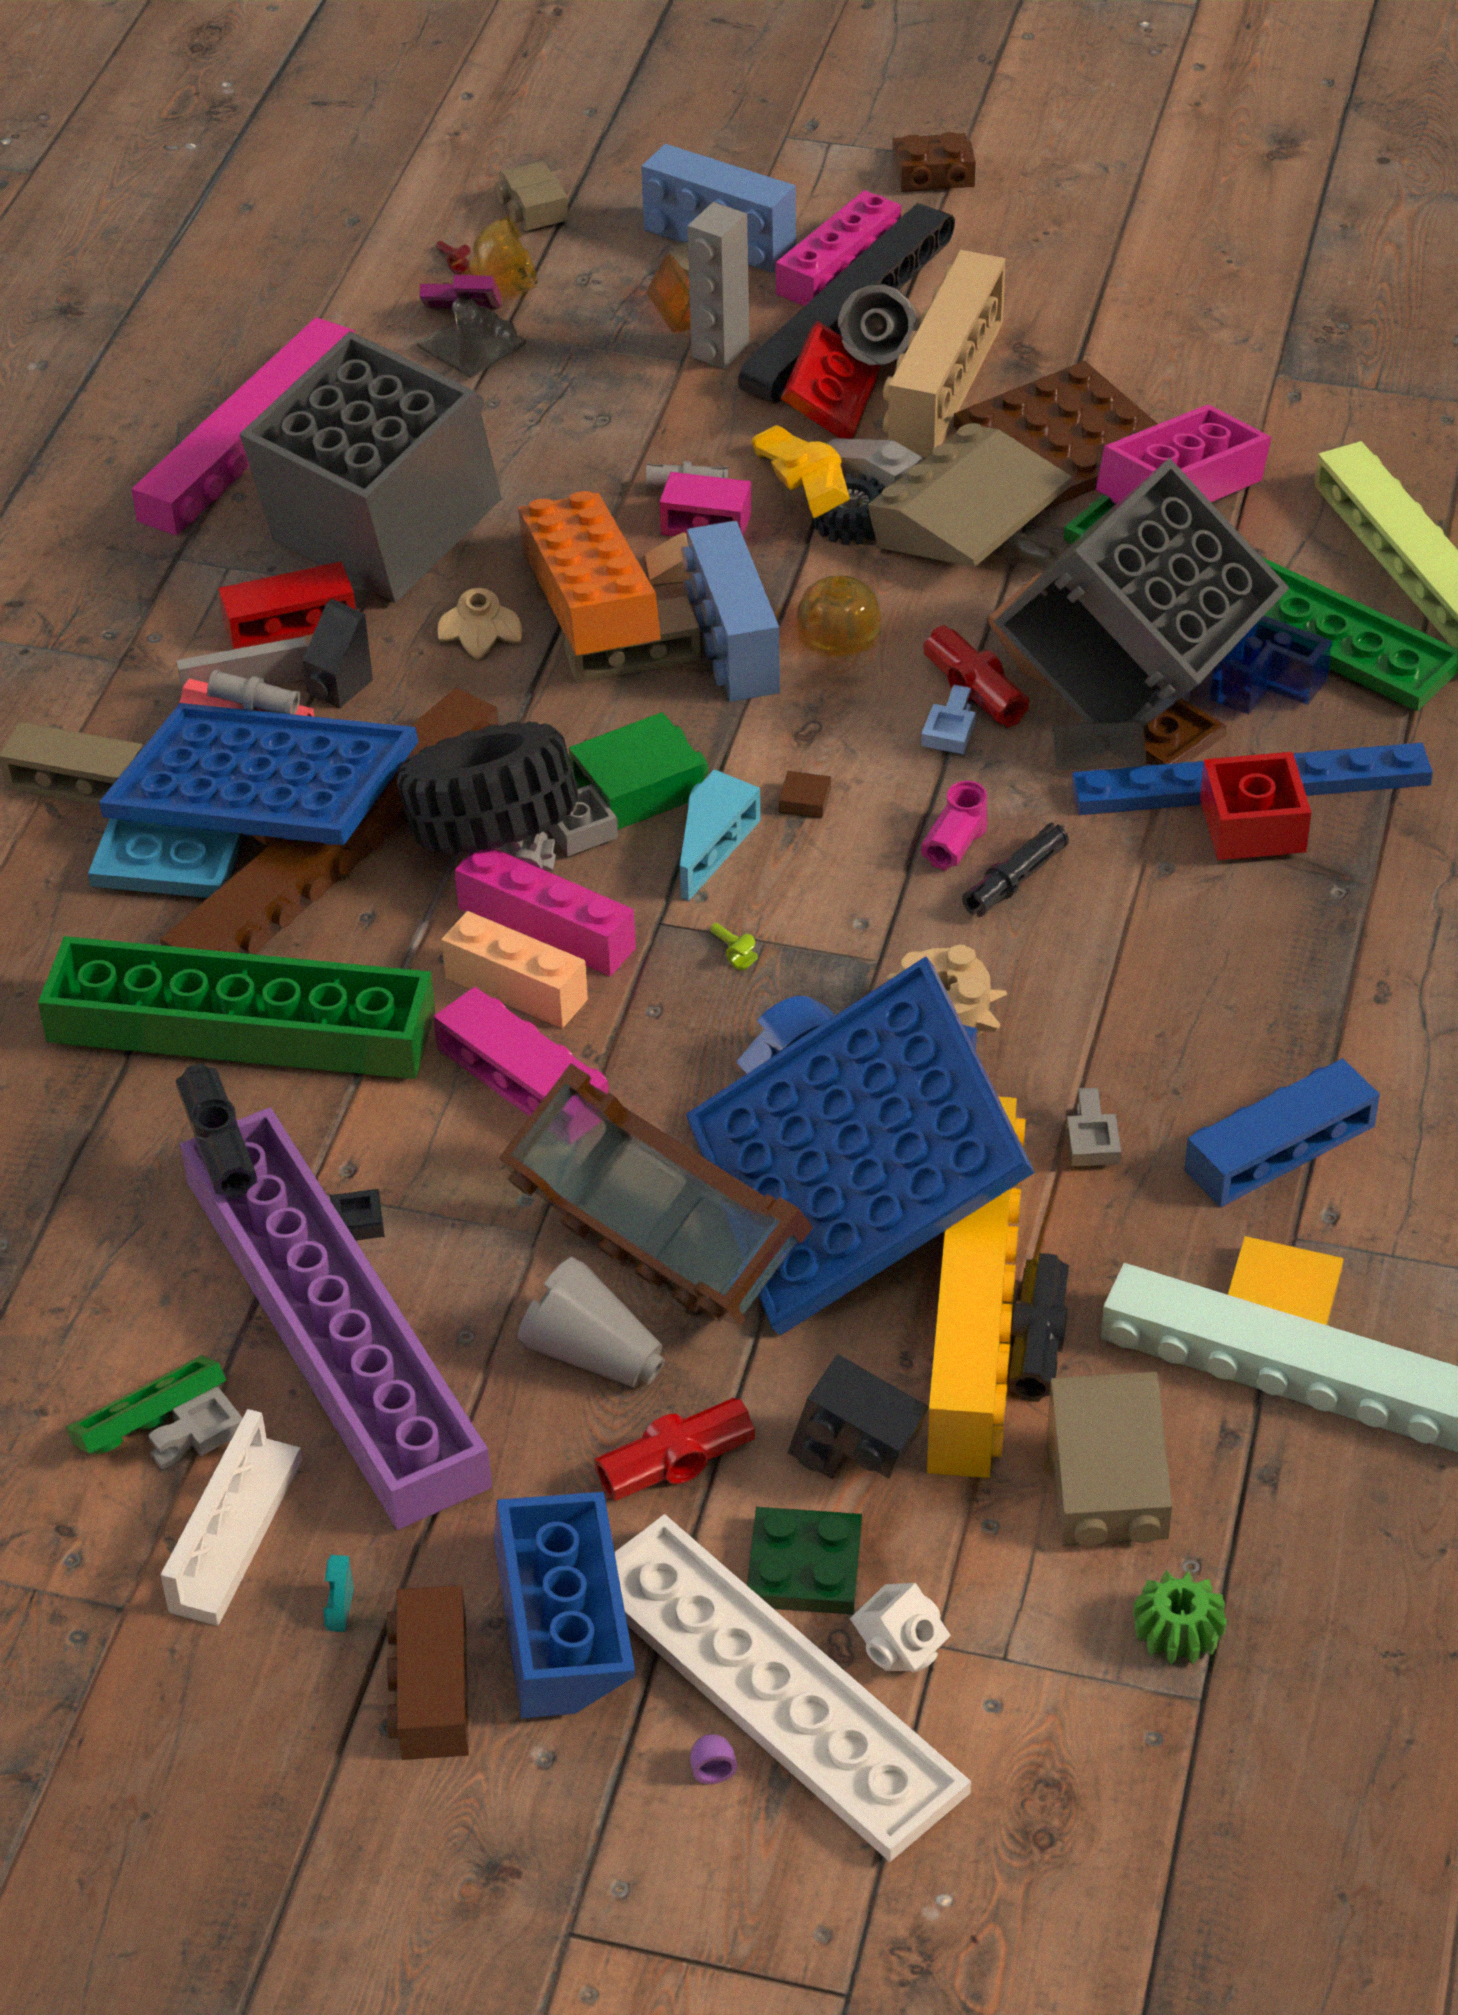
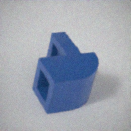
(782, 1027)

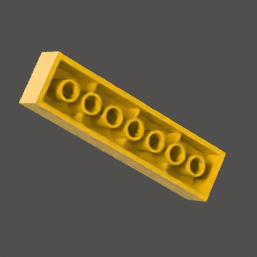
(969, 1328)

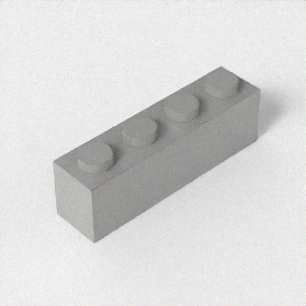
(718, 285)

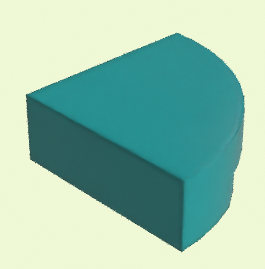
(341, 1584)

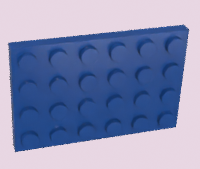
(260, 773)

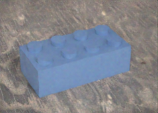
(683, 184)
(732, 611)

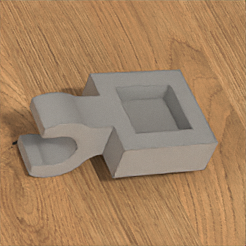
(1092, 1135)
(199, 1423)

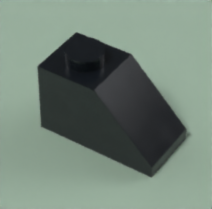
(338, 655)

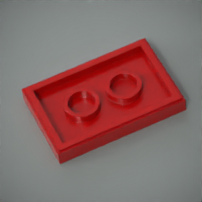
(830, 383)

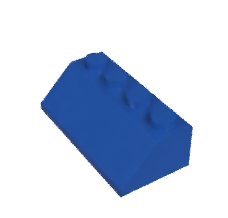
(561, 1602)

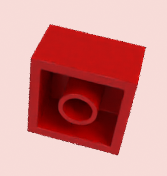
(1255, 805)

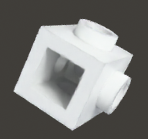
(901, 1628)

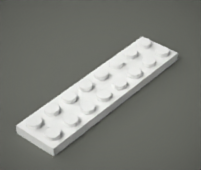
(784, 1690)

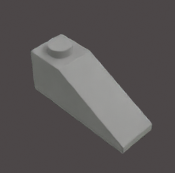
(875, 458)

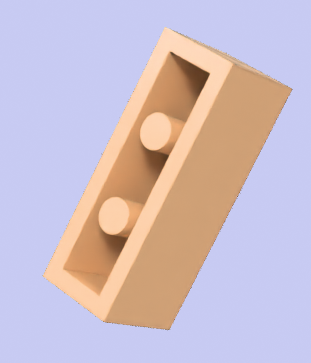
(515, 969)

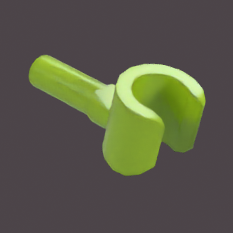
(739, 950)

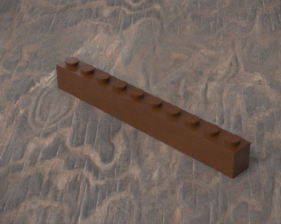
(298, 872)

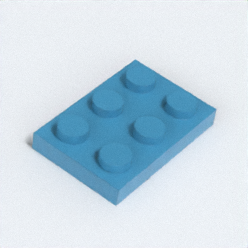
(164, 858)

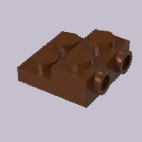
(934, 162)

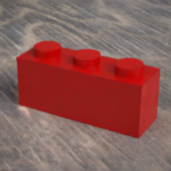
(282, 604)

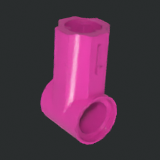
(957, 825)

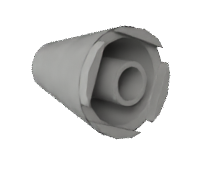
(877, 324)
(590, 1328)

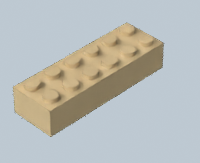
(945, 352)

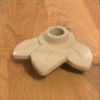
(479, 626)

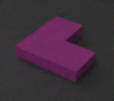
(480, 289)

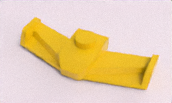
(806, 464)

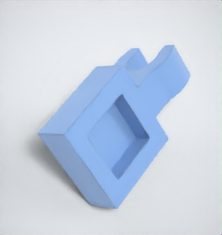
(950, 725)

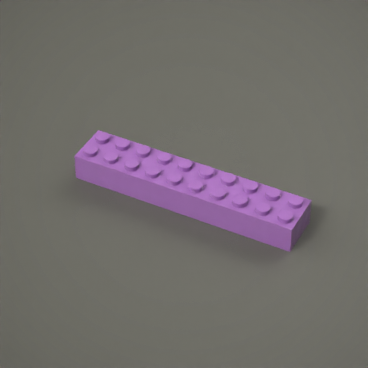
(344, 1329)

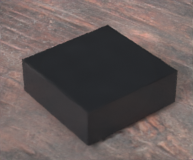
(360, 1213)

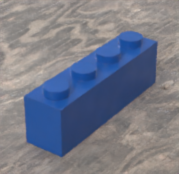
(1281, 1132)

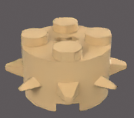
(965, 983)

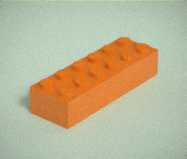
(588, 573)

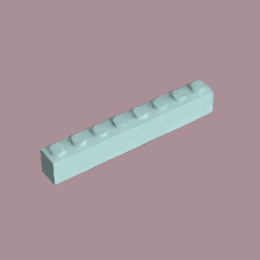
(1284, 1355)

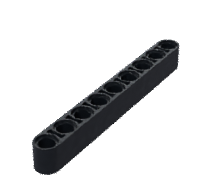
(888, 261)

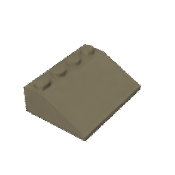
(965, 497)

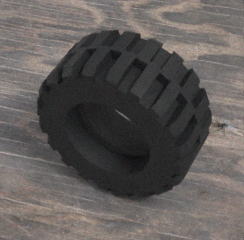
(487, 787)

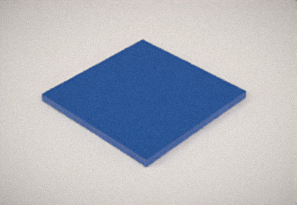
(869, 1131)

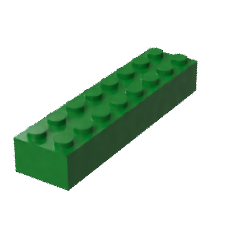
(238, 1007)

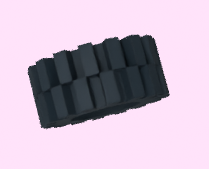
(851, 518)

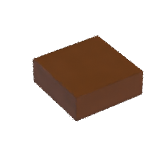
(805, 794)

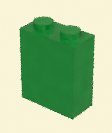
(639, 768)

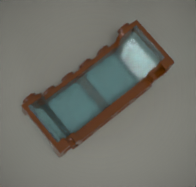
(651, 1199)

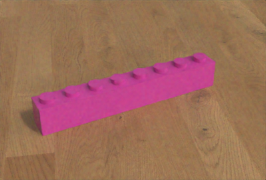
(214, 453)

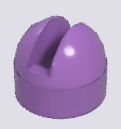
(712, 1759)

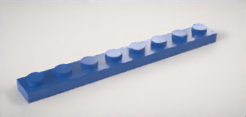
(1319, 770)

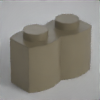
(532, 195)

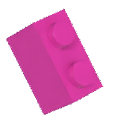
(703, 501)

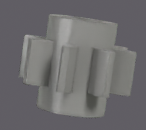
(535, 850)

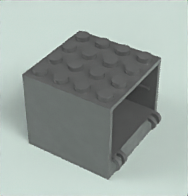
(372, 465)
(1142, 602)

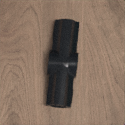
(216, 1131)
(1038, 1327)

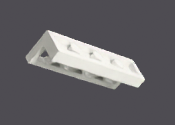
(229, 1522)

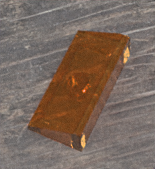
(671, 294)

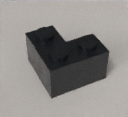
(856, 1418)

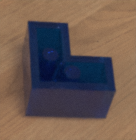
(1272, 659)

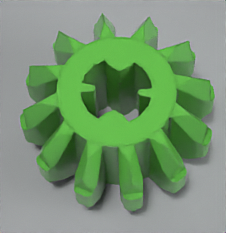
(1179, 1617)

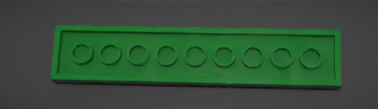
(1364, 641)

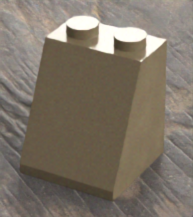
(1109, 1459)

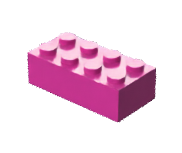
(1204, 443)

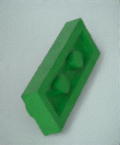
(144, 1406)

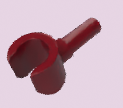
(456, 257)

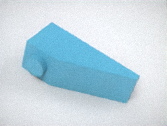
(717, 821)

